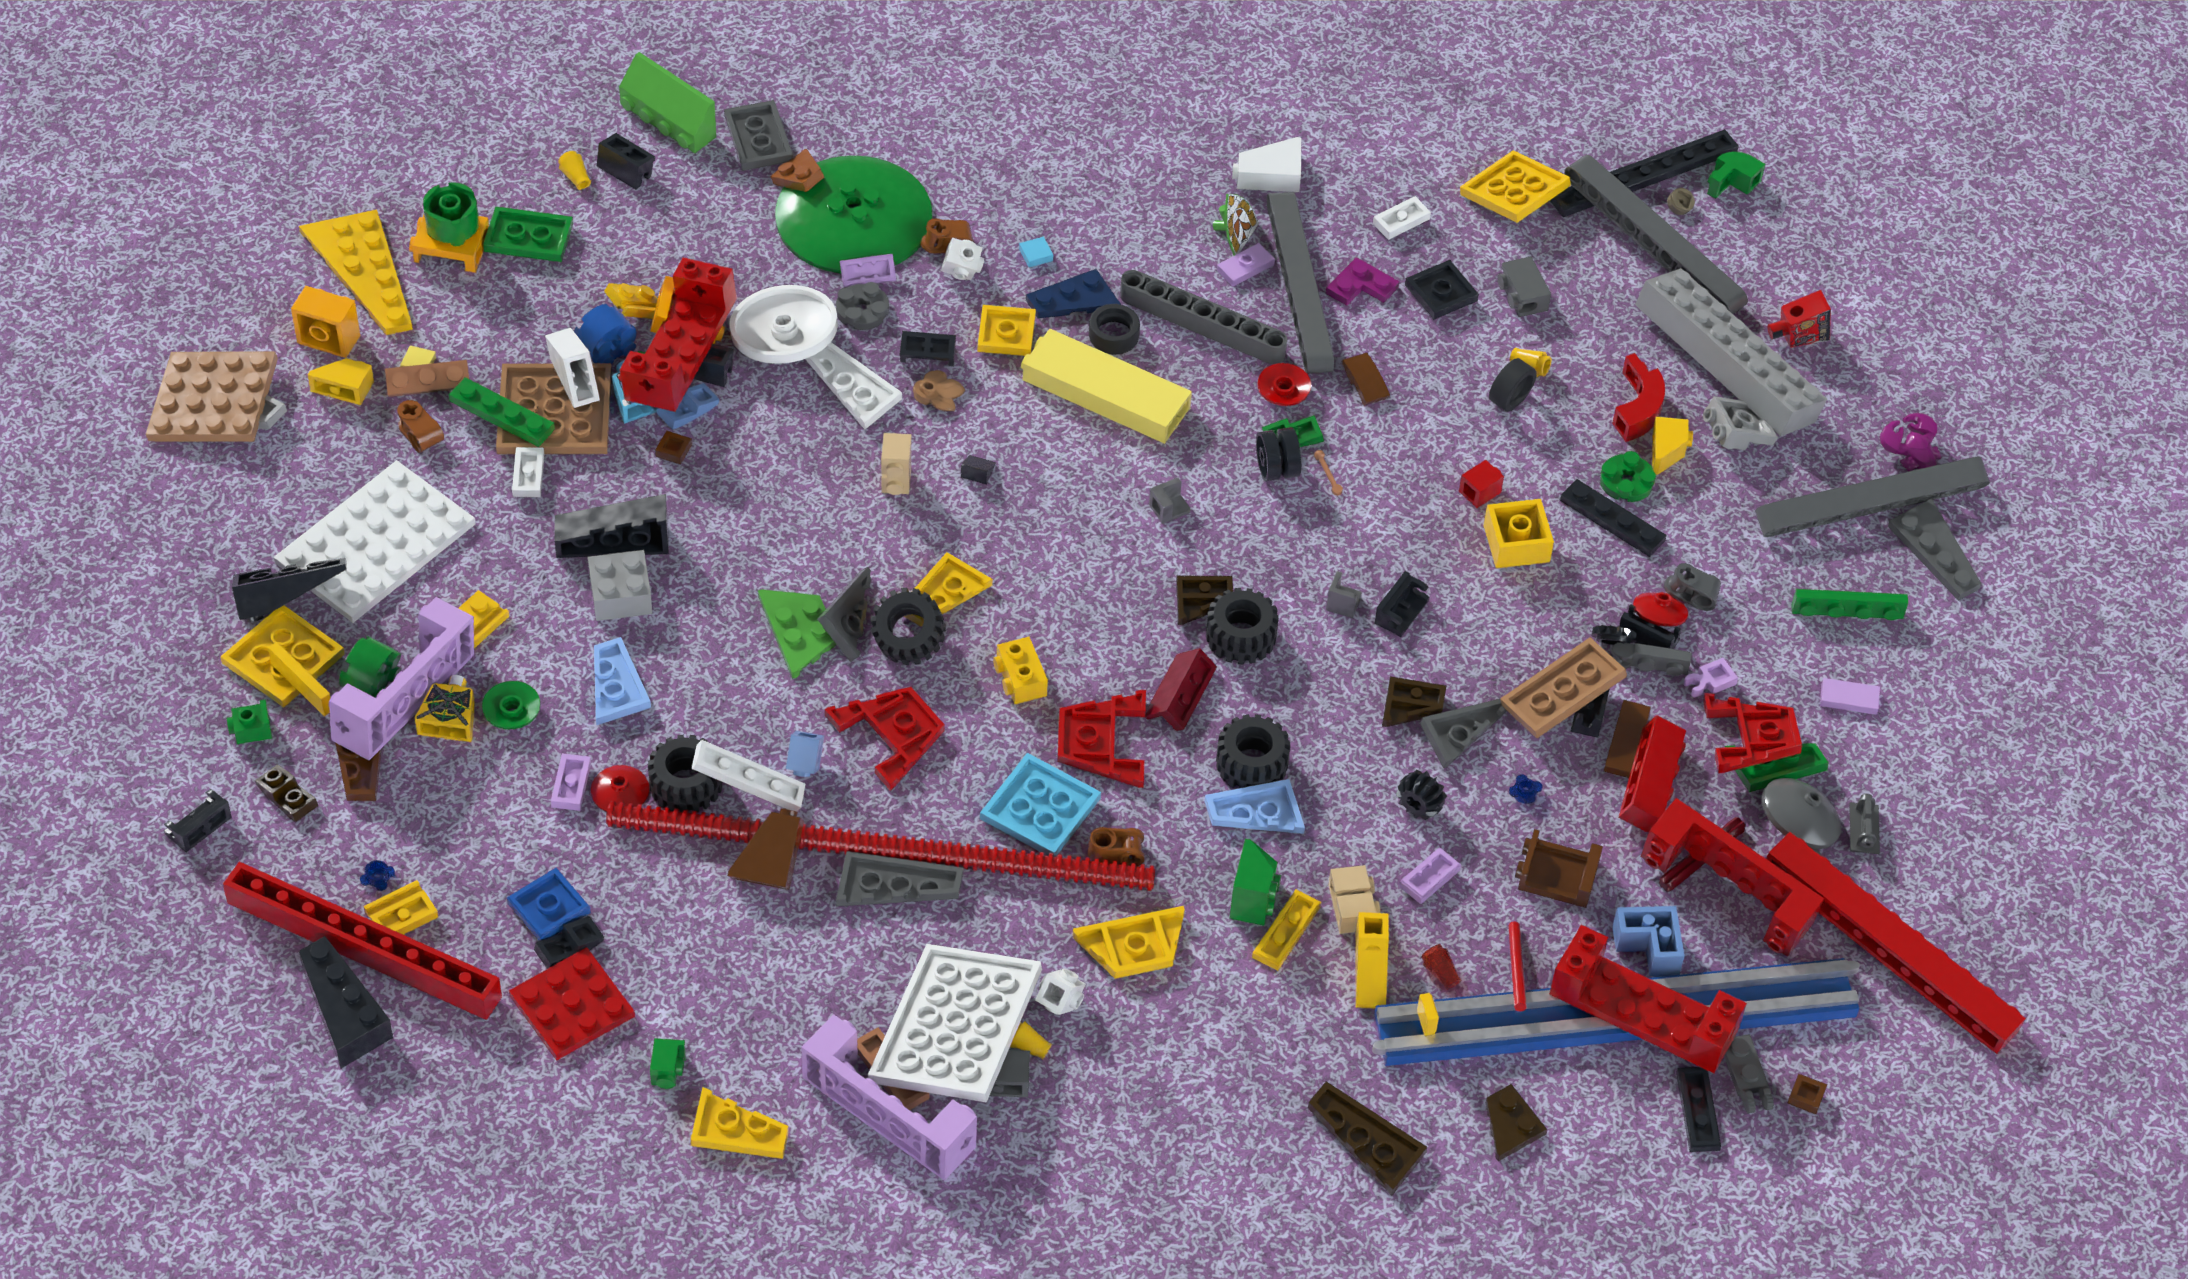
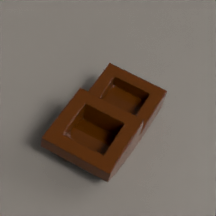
(1366, 377)

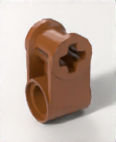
(944, 233)
(418, 426)
(1117, 845)

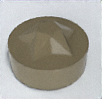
(1680, 201)

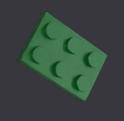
(528, 234)

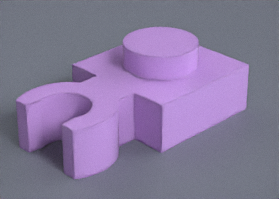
(1712, 676)

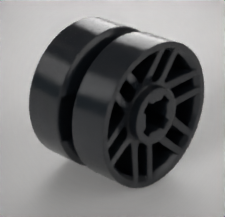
(1278, 454)

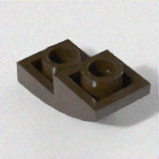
(286, 793)

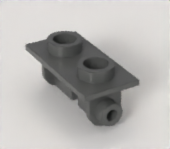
(1864, 825)

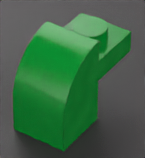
(1737, 170)

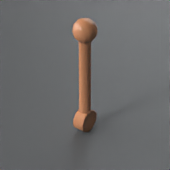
(1336, 488)

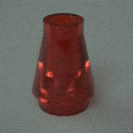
(1440, 965)

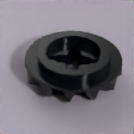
(1613, 634)

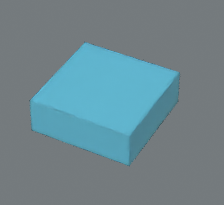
(1036, 252)

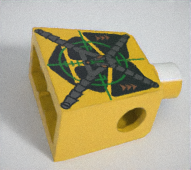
(447, 711)

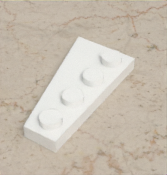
(855, 385)

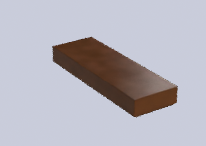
(1626, 738)

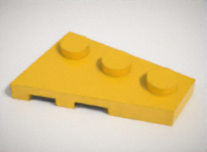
(951, 584)
(734, 1129)

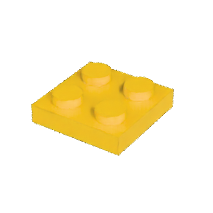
(1006, 330)

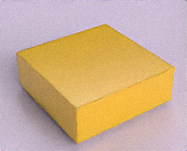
(1427, 1014)

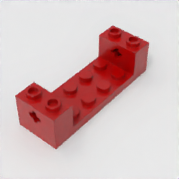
(682, 342)
(1687, 829)
(1644, 1006)

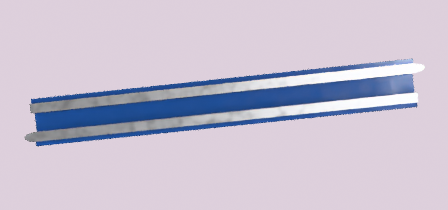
(1492, 1025)

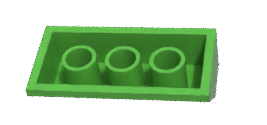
(668, 103)

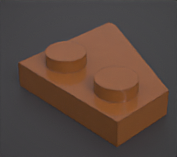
(799, 173)

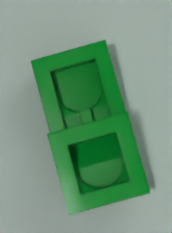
(1306, 430)

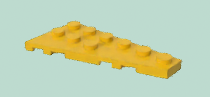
(362, 261)

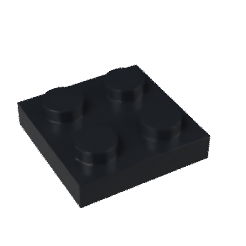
(1441, 289)

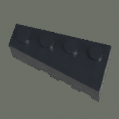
(614, 529)
(345, 1006)

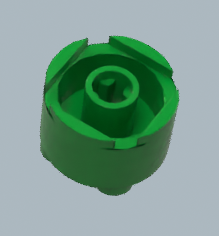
(451, 213)
(370, 666)

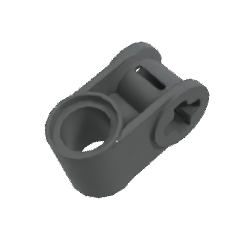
(1695, 586)

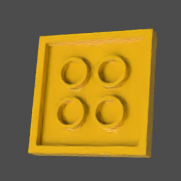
(1515, 186)
(298, 637)

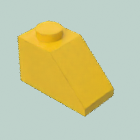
(342, 380)
(1669, 442)

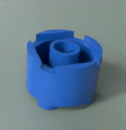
(606, 334)

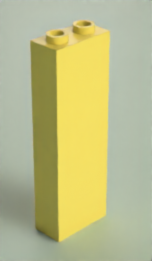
(1106, 385)

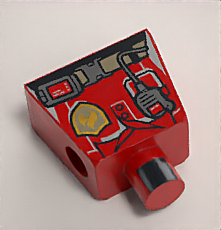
(1803, 321)

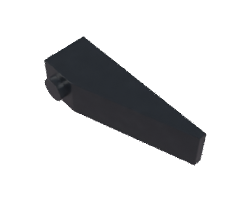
(263, 592)

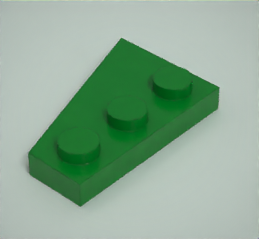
(1806, 763)

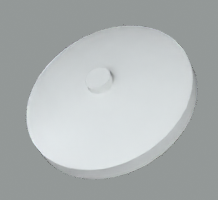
(783, 324)

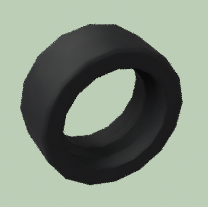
(1114, 344)
(1512, 384)

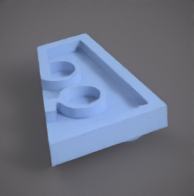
(616, 683)
(1257, 807)

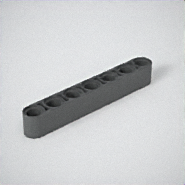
(1203, 317)

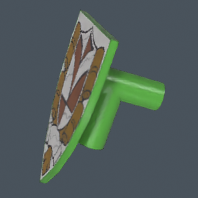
(1238, 221)

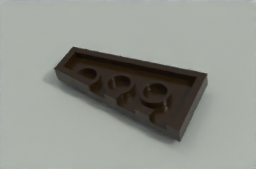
(1372, 1140)

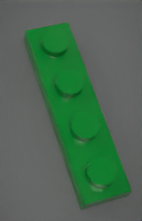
(501, 412)
(1849, 604)

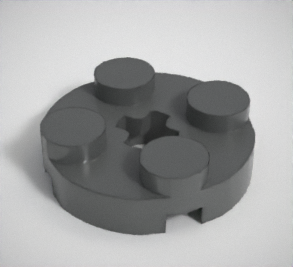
(868, 294)

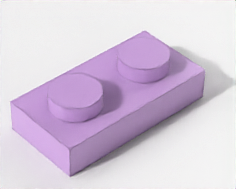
(571, 782)

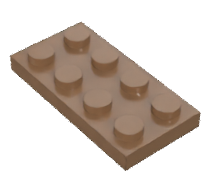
(1563, 687)

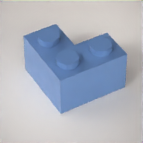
(1651, 931)

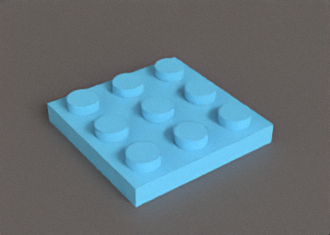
(1040, 805)

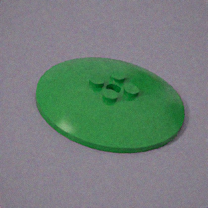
(826, 231)

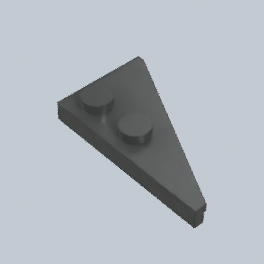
(846, 615)
(1457, 729)

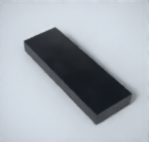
(1698, 1109)

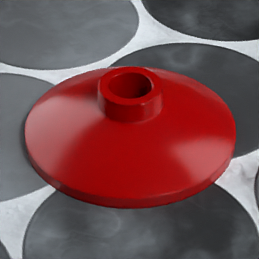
(1284, 376)
(1660, 609)
(634, 790)

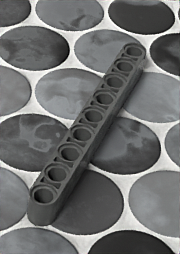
(1651, 230)
(1300, 283)
(1872, 496)

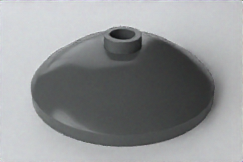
(1802, 811)

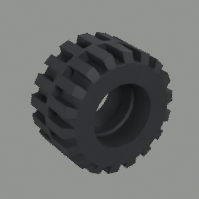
(901, 605)
(1237, 642)
(1258, 735)
(680, 792)

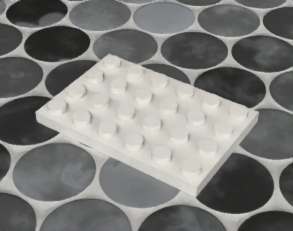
(384, 535)
(955, 1023)

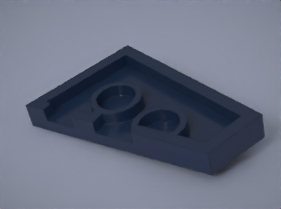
(1074, 294)

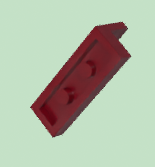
(1182, 688)

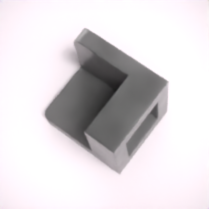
(1167, 501)
(1341, 598)

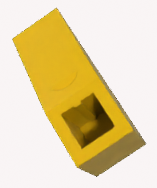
(1371, 959)

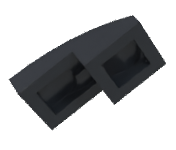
(574, 938)

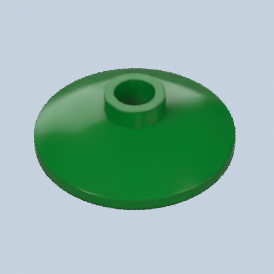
(511, 696)

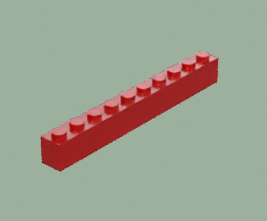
(363, 940)
(1900, 946)

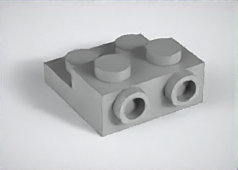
(1737, 424)

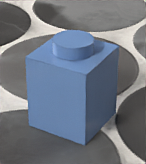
(804, 753)

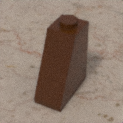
(771, 852)

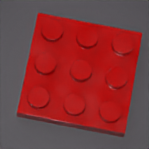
(571, 1003)

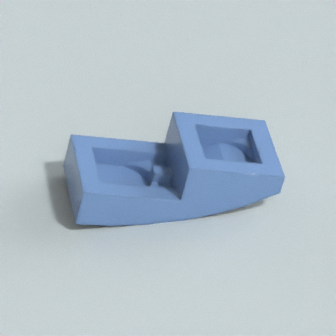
(695, 403)

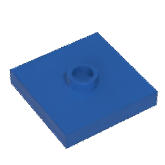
(548, 904)

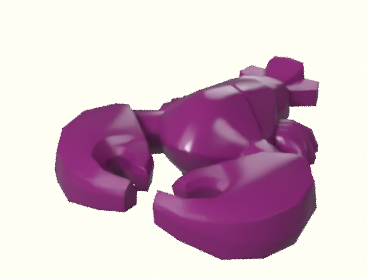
(1917, 445)

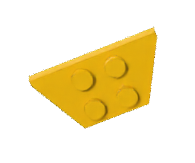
(1134, 942)

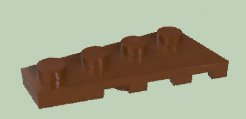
(359, 774)

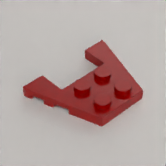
(900, 721)
(1765, 732)
(1088, 737)

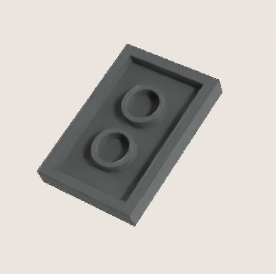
(758, 135)

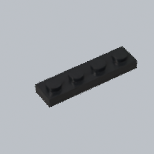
(1613, 517)

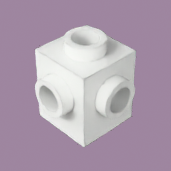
(962, 259)
(1052, 993)

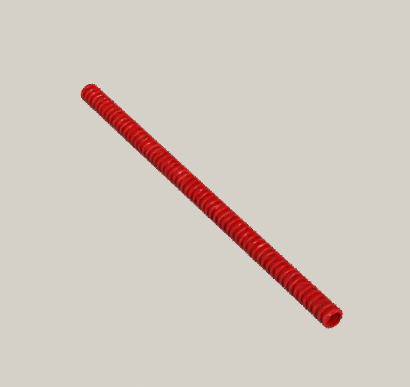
(888, 846)

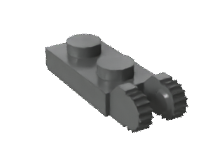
(1652, 658)
(1748, 1073)

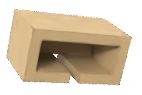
(896, 463)
(1351, 893)

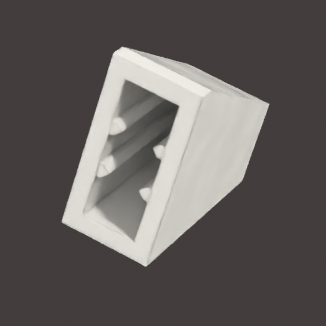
(1270, 167)
(573, 366)

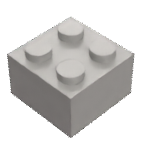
(620, 585)

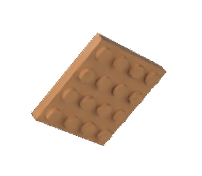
(541, 391)
(212, 396)

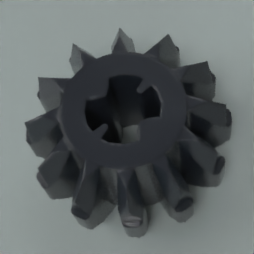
(1421, 794)

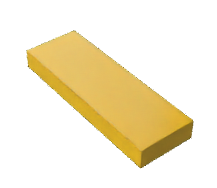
(300, 678)
(1286, 929)

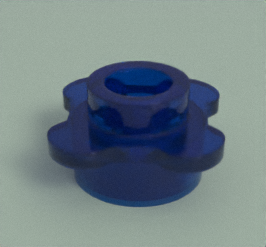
(1522, 795)
(374, 868)

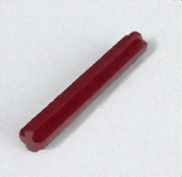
(1689, 865)

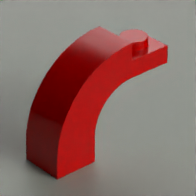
(1639, 415)

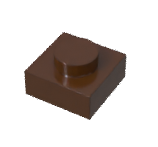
(673, 447)
(1807, 1094)

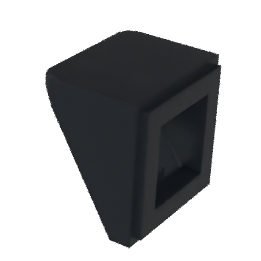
(977, 469)

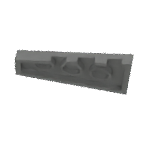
(1935, 546)
(884, 880)

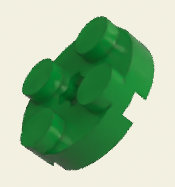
(1627, 464)

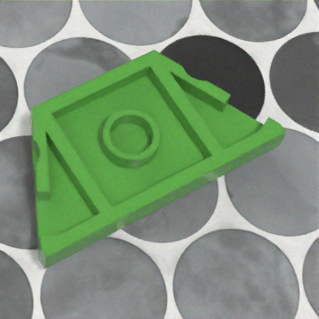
(796, 627)

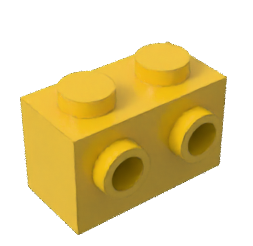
(1021, 670)

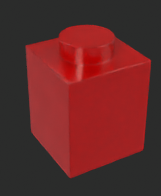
(1481, 483)

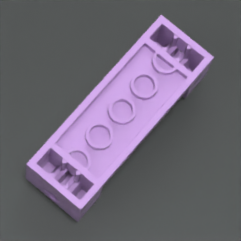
(368, 722)
(829, 1066)

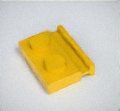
(633, 300)
(486, 613)
(402, 909)

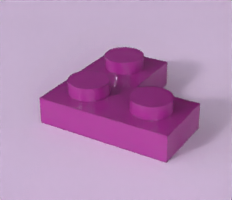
(1361, 277)

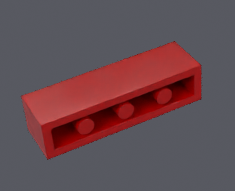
(1653, 773)

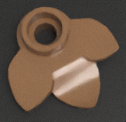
(938, 390)

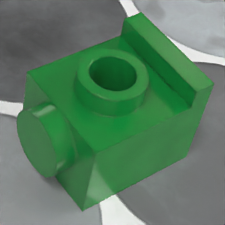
(250, 723)
(667, 1062)

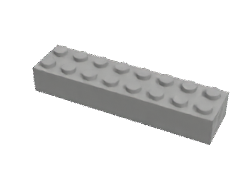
(1731, 352)

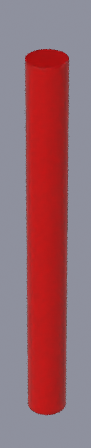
(1517, 966)

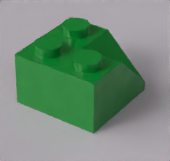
(1254, 885)

